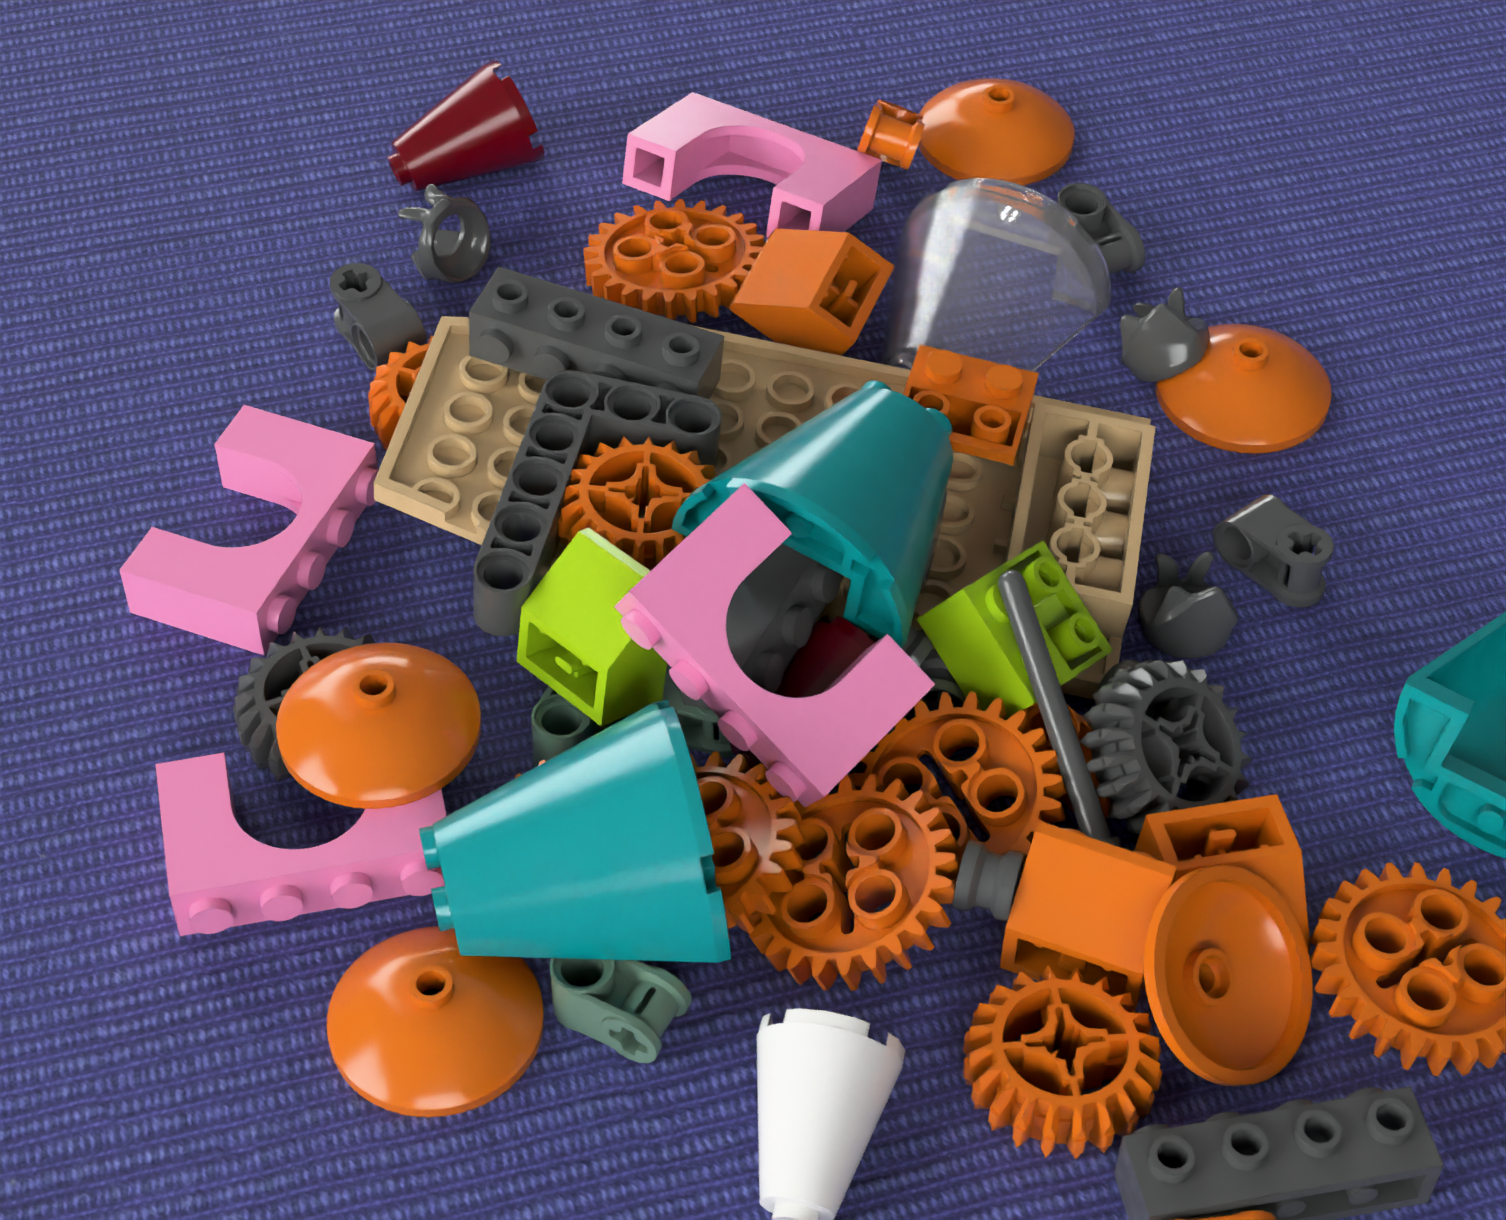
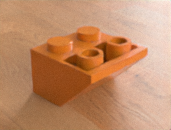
(812, 289)
(980, 398)
(1233, 833)
(1084, 909)

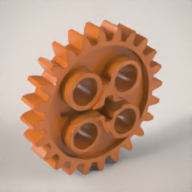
(672, 259)
(1005, 764)
(750, 836)
(909, 871)
(1397, 924)

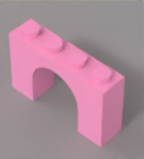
(698, 138)
(254, 590)
(683, 617)
(231, 880)

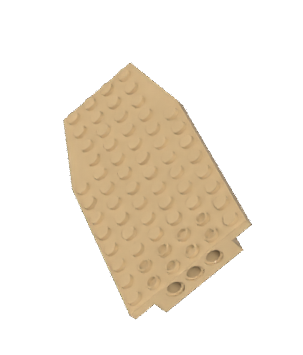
(1073, 485)

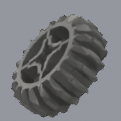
(268, 682)
(1148, 758)

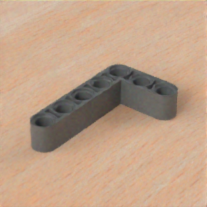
(571, 420)

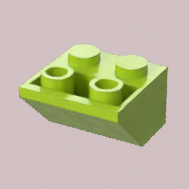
(576, 635)
(979, 643)

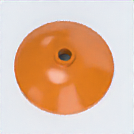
(996, 131)
(1249, 392)
(379, 725)
(1228, 975)
(439, 1049)

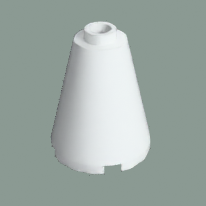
(817, 1107)

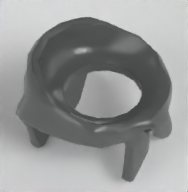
(448, 253)
(1162, 339)
(1185, 613)

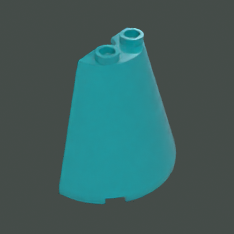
(858, 496)
(1455, 737)
(587, 855)

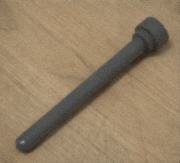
(1053, 708)

